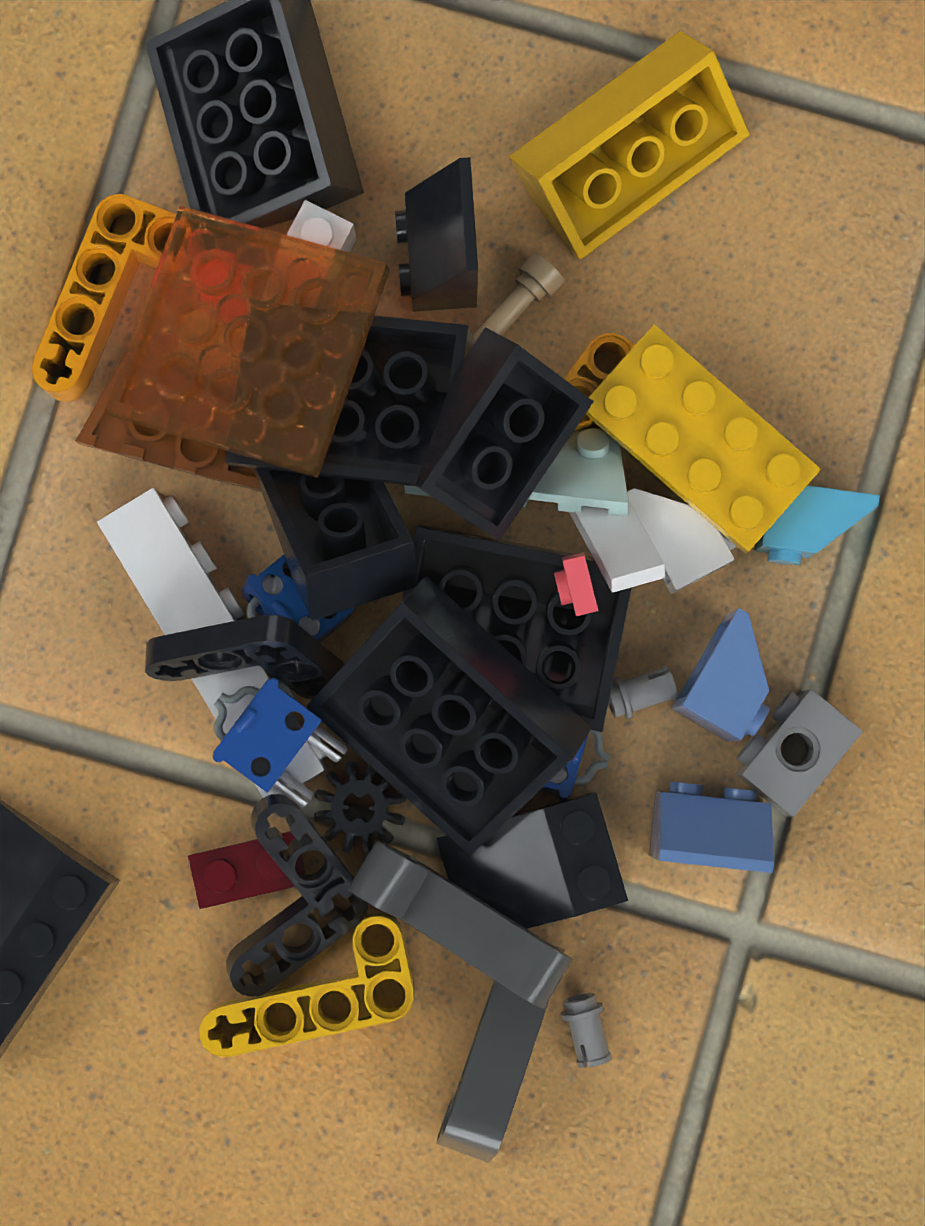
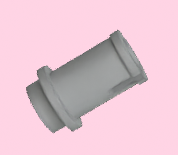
(641, 692)
(586, 1029)

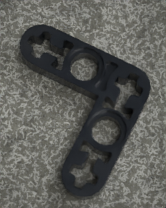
(263, 640)
(316, 893)

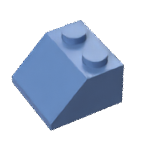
(727, 682)
(712, 830)

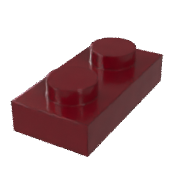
(238, 872)

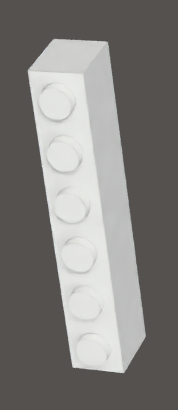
(183, 597)

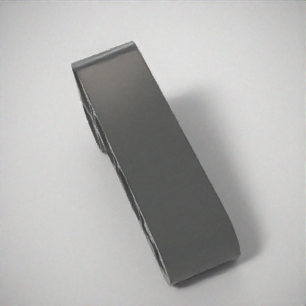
(461, 923)
(492, 1075)

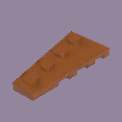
(159, 447)

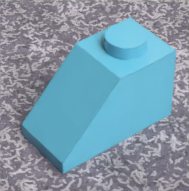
(813, 523)

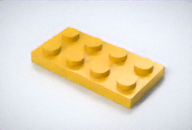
(700, 439)

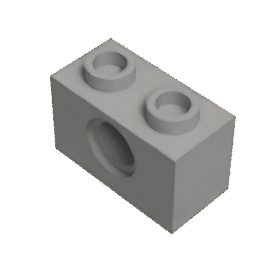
(826, 737)

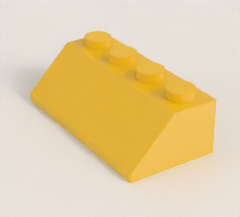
(631, 143)

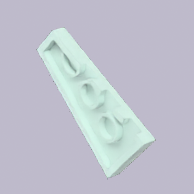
(582, 474)

